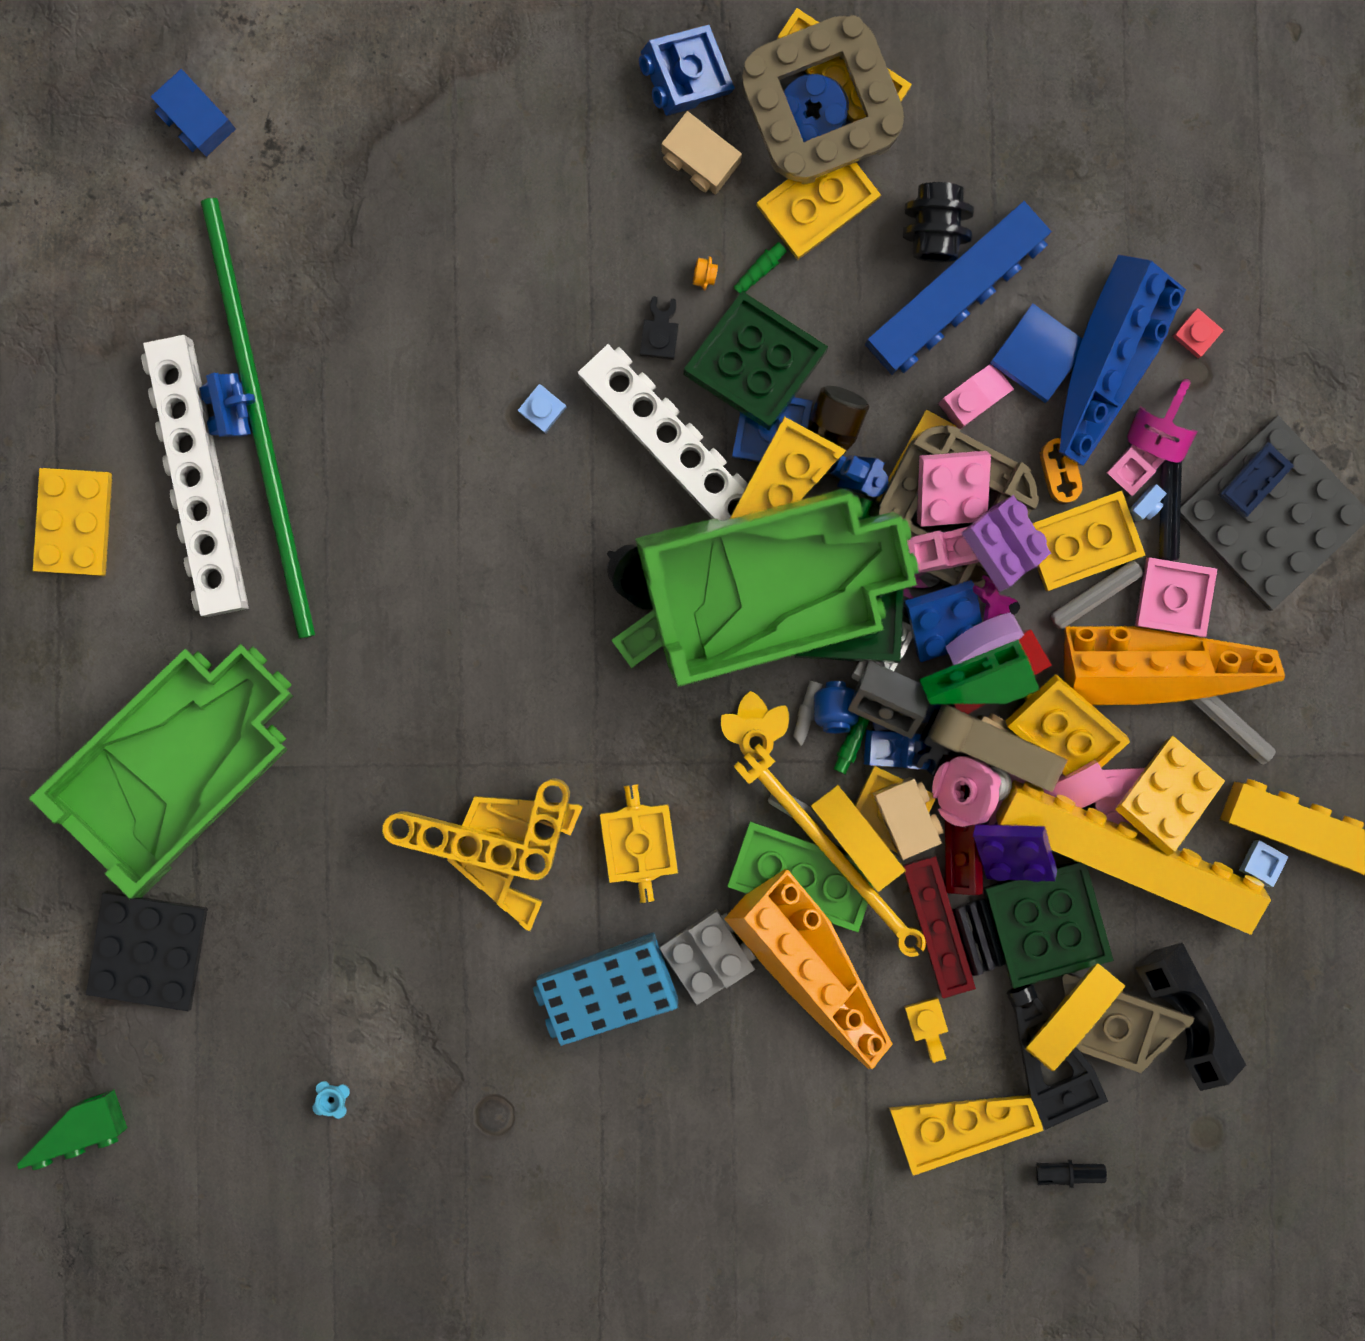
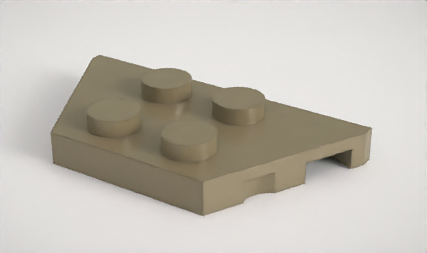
(1130, 1030)

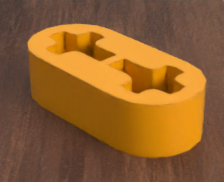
(1053, 476)

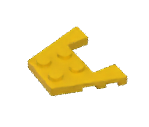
(511, 820)

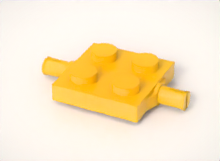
(639, 843)

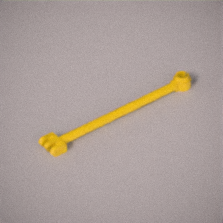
(761, 771)

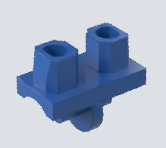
(228, 403)
(860, 475)

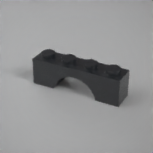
(1210, 1047)

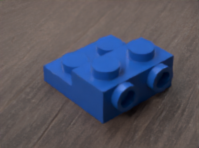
(685, 69)

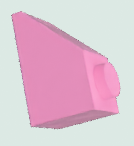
(975, 396)

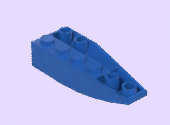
(1116, 350)

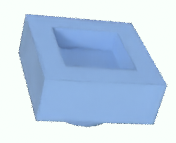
(542, 408)
(1147, 504)
(1263, 863)

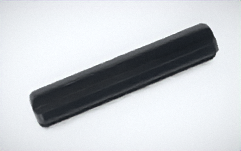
(1171, 511)

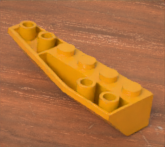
(1159, 666)
(810, 963)

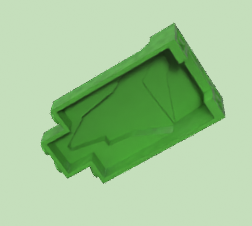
(772, 582)
(169, 764)

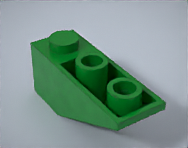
(85, 1124)

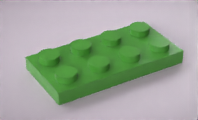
(770, 851)

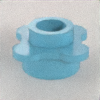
(324, 1107)

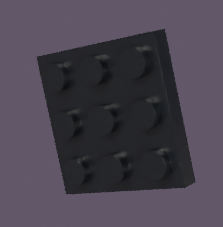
(146, 951)

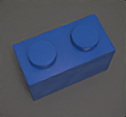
(193, 112)

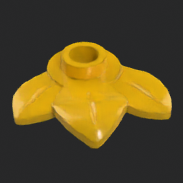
(755, 720)

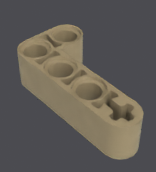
(997, 747)

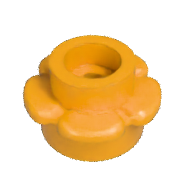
(704, 273)

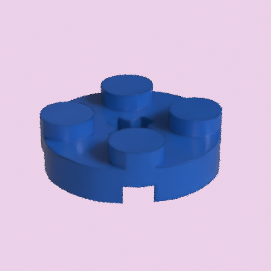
(817, 89)

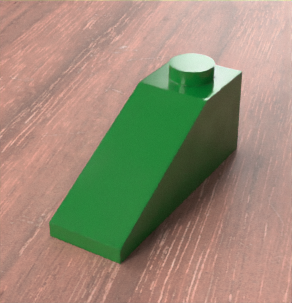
(984, 679)

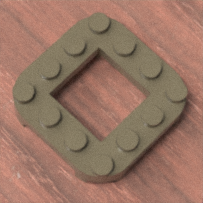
(832, 38)
(1006, 479)

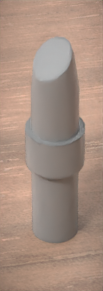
(806, 713)

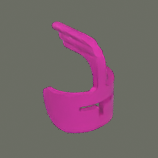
(1167, 449)

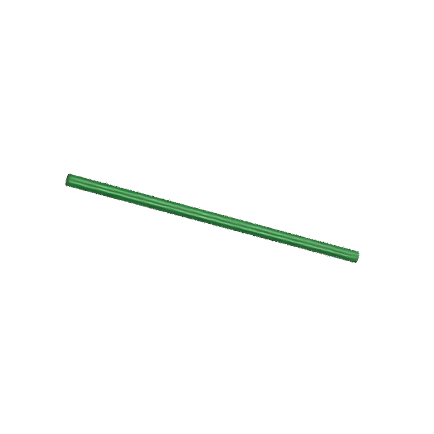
(258, 418)

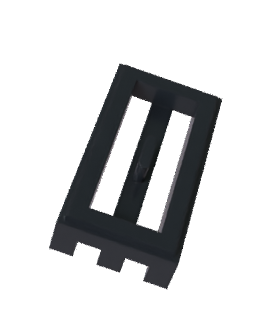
(982, 935)

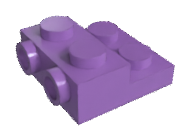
(1006, 542)

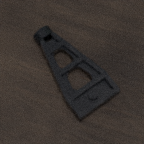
(1067, 1097)

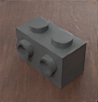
(889, 700)

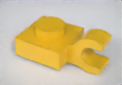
(927, 1023)

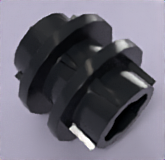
(938, 222)

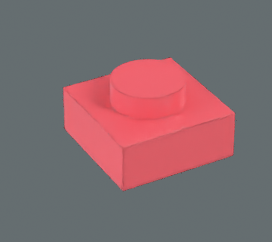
(1197, 333)

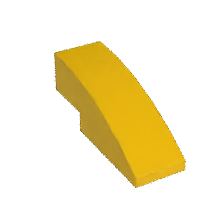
(858, 838)
(1075, 1016)

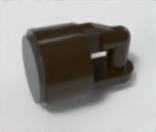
(840, 413)

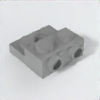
(708, 956)

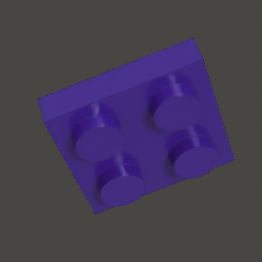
(1015, 852)

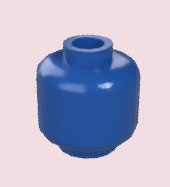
(832, 707)

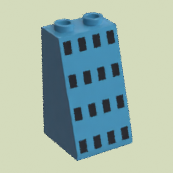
(606, 990)

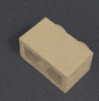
(700, 154)
(908, 818)

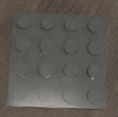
(1291, 527)

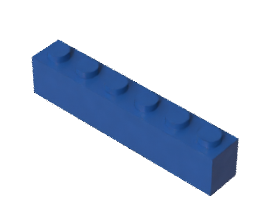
(957, 288)

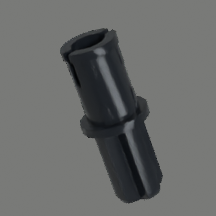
(1070, 1173)

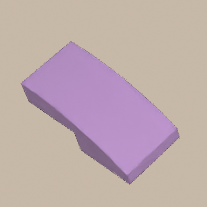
(984, 638)

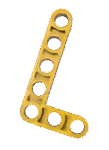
(487, 841)

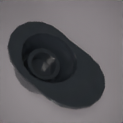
(628, 576)

